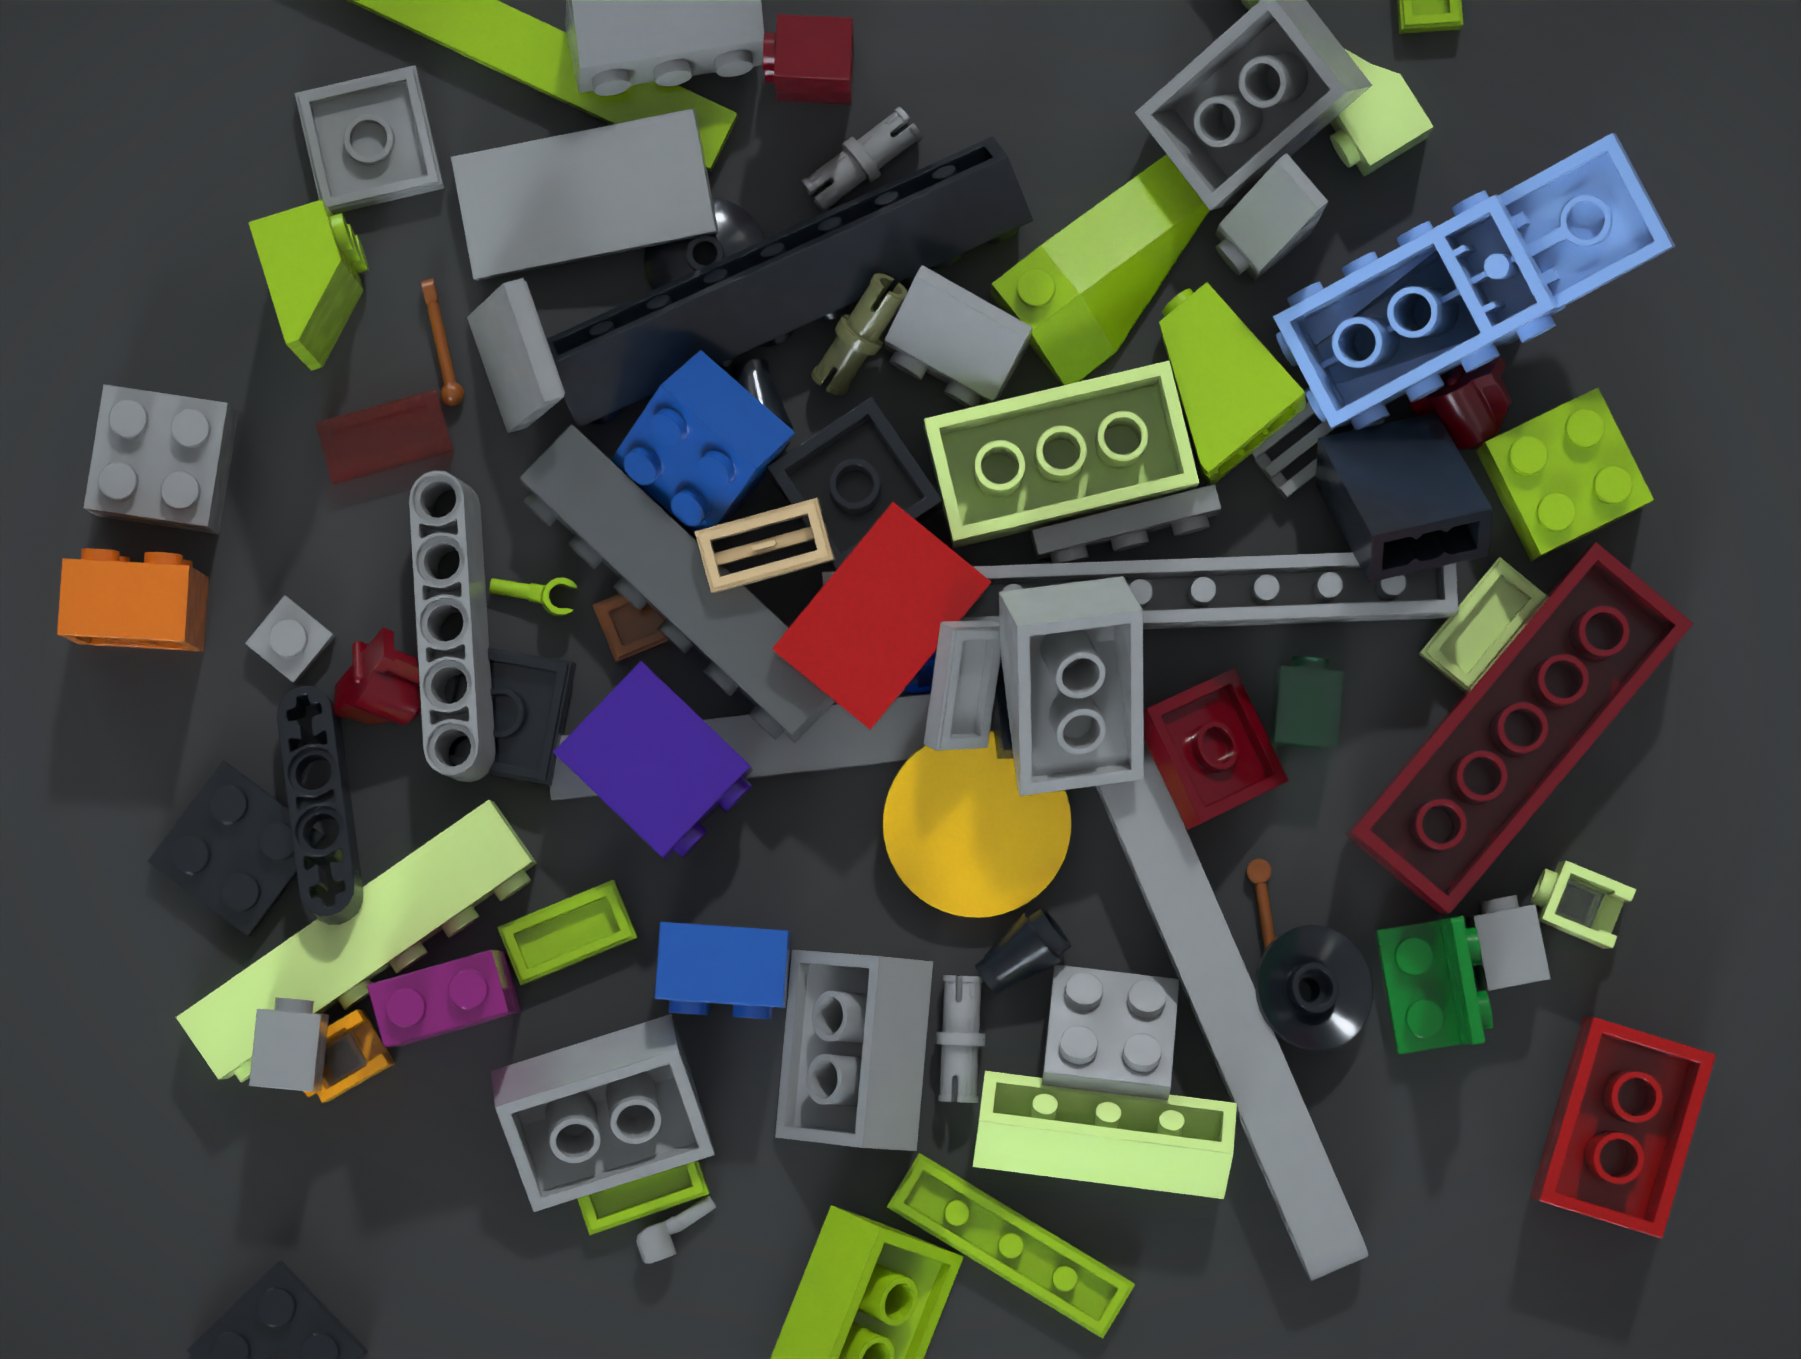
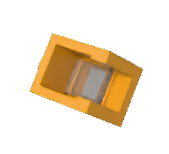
(351, 1055)

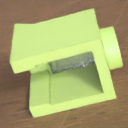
(1580, 902)

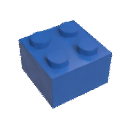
(702, 444)
(723, 966)

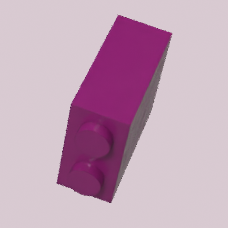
(444, 998)

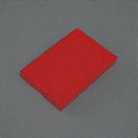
(880, 616)

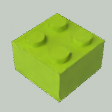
(1564, 474)

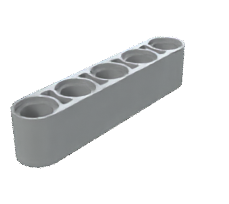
(433, 604)

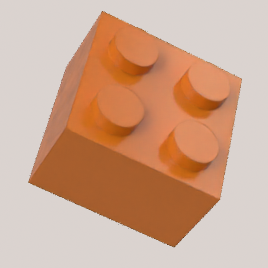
(133, 603)

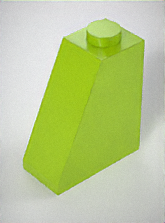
(1225, 381)

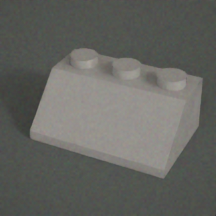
(661, 41)
(854, 1050)
(601, 1113)

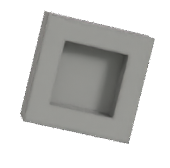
(290, 639)

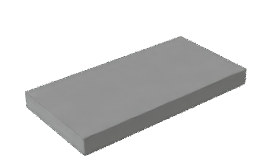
(584, 194)

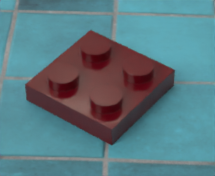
(1211, 749)

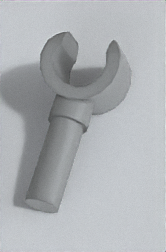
(656, 1241)

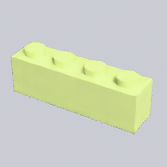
(1105, 1137)

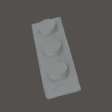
(1127, 525)

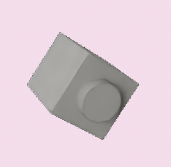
(1509, 944)
(289, 1046)

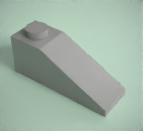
(1270, 219)

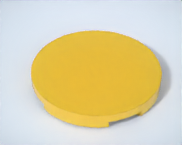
(968, 835)

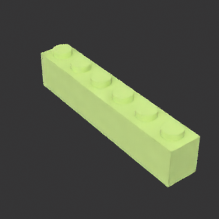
(398, 913)

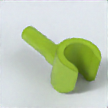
(533, 592)

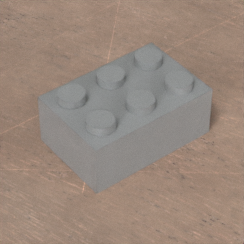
(1252, 99)

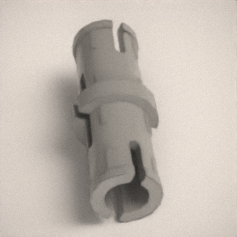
(861, 159)
(960, 1039)

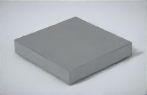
(370, 140)
(516, 355)

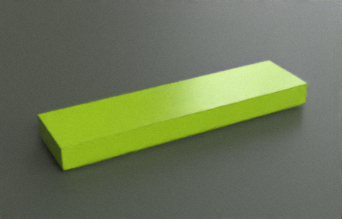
(1011, 1245)

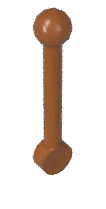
(452, 392)
(1259, 872)

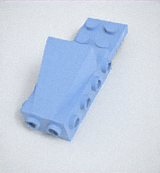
(1469, 285)

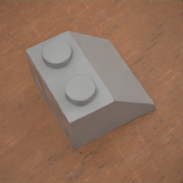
(956, 339)

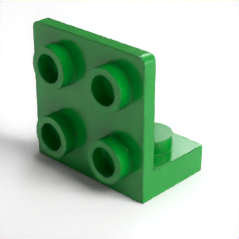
(1433, 985)

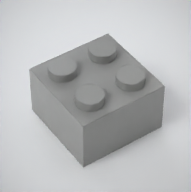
(161, 459)

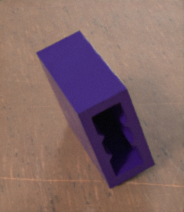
(655, 763)

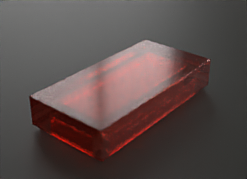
(384, 437)

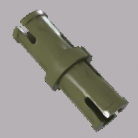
(859, 334)

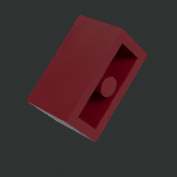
(810, 59)

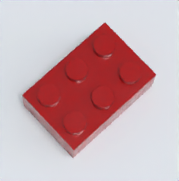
(1622, 1126)

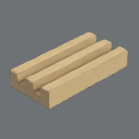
(816, 532)

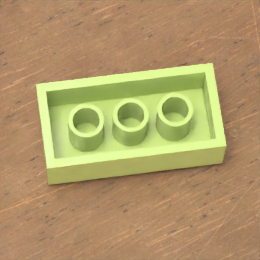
(1060, 454)

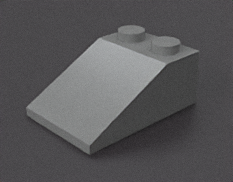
(1073, 684)

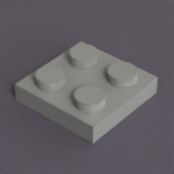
(1111, 1032)

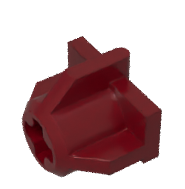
(1469, 404)
(379, 683)

